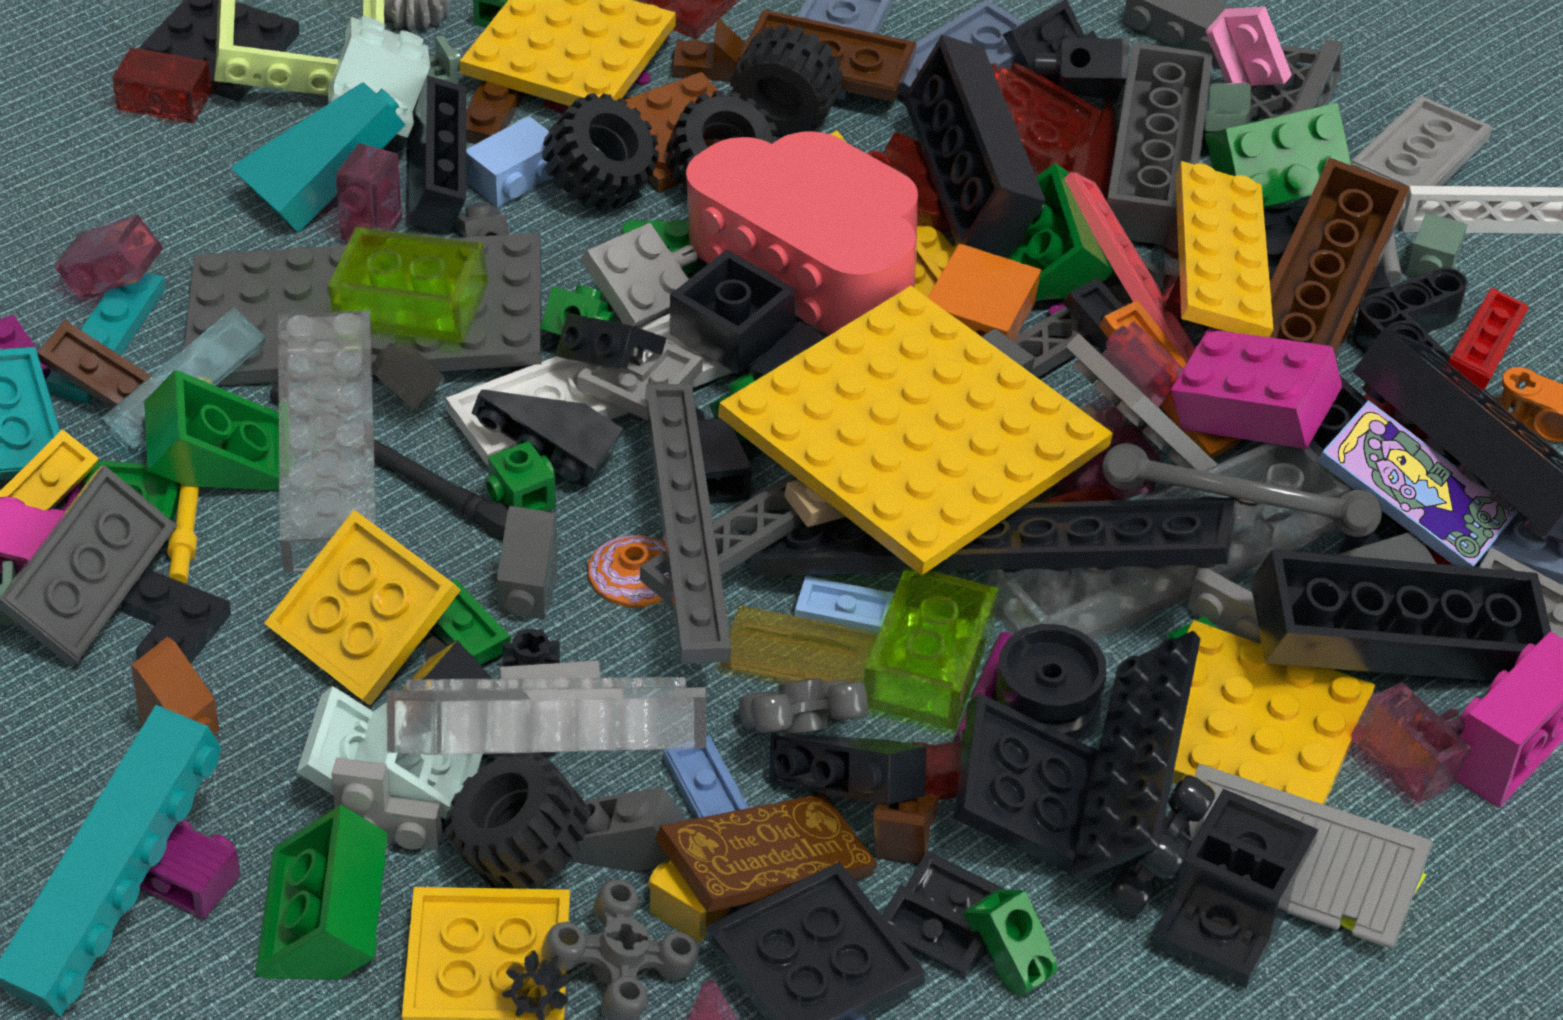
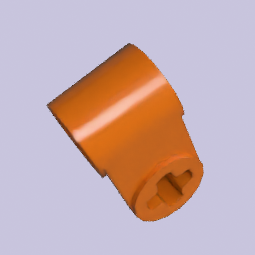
(1537, 404)

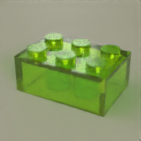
(411, 283)
(930, 647)

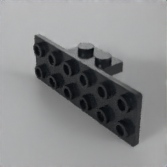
(1136, 756)

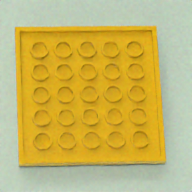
(915, 428)

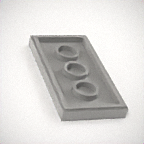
(1424, 145)

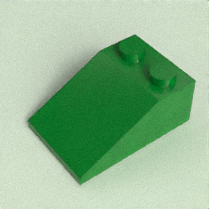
(210, 436)

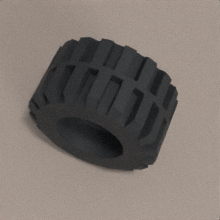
(799, 61)
(714, 118)
(583, 169)
(516, 821)

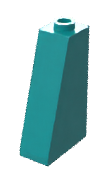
(300, 166)

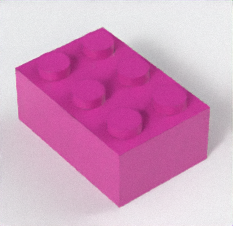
(1257, 388)
(1515, 723)

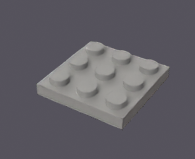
(1137, 407)

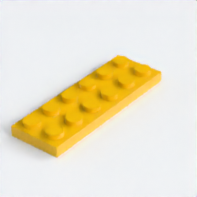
(1222, 251)

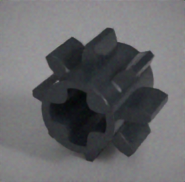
(530, 648)
(543, 973)

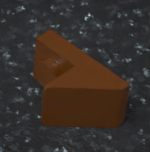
(712, 59)
(904, 828)

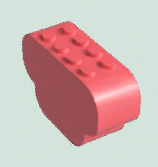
(809, 216)

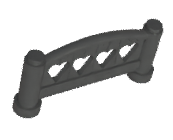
(1354, 513)

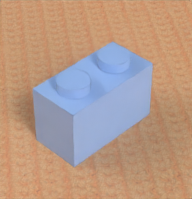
(508, 162)

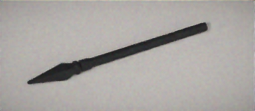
(475, 507)

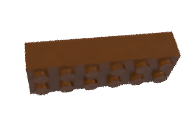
(1334, 254)

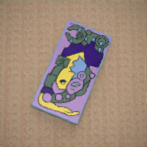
(1416, 486)

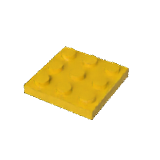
(362, 607)
(467, 942)

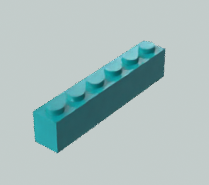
(108, 861)

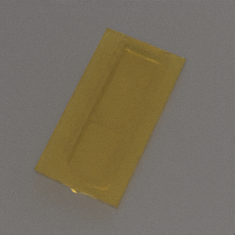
(797, 647)

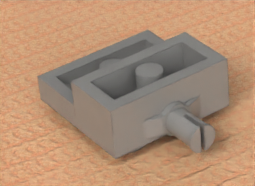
(638, 273)

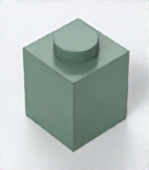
(1436, 245)

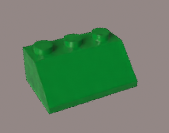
(1061, 241)
(323, 899)

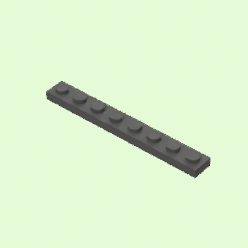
(687, 525)

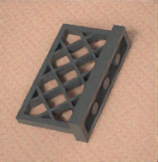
(1315, 81)

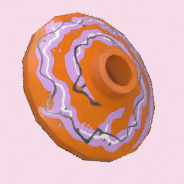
(616, 570)

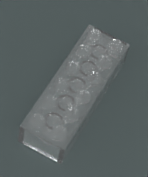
(324, 429)
(545, 715)

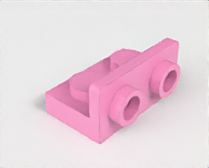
(1248, 47)

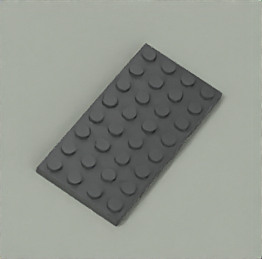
(296, 281)

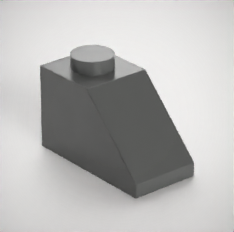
(527, 563)

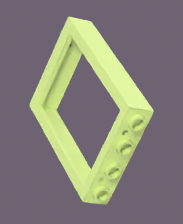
(270, 67)

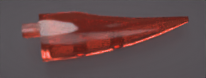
(1098, 152)

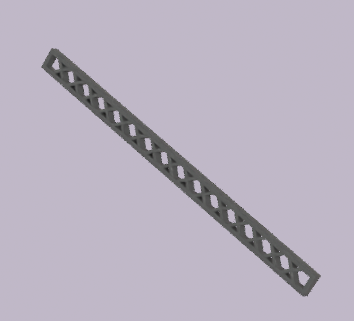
(772, 527)

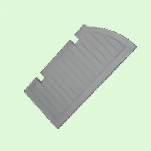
(1352, 869)

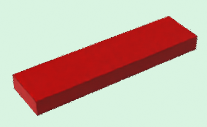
(1488, 336)

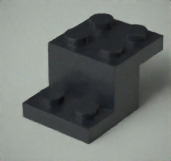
(1234, 888)

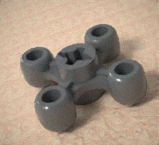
(803, 705)
(620, 951)

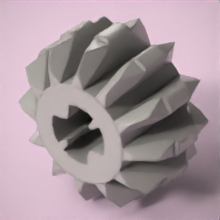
(415, 13)

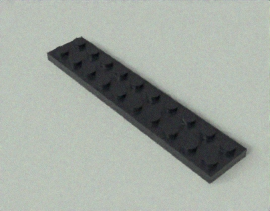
(1033, 537)

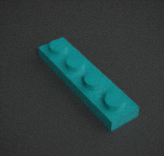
(114, 325)

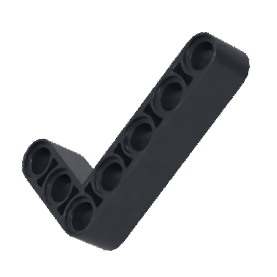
(1413, 309)

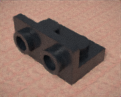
(605, 342)

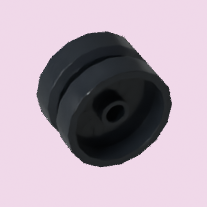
(1053, 678)

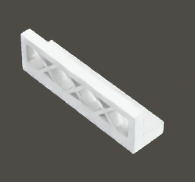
(1488, 208)

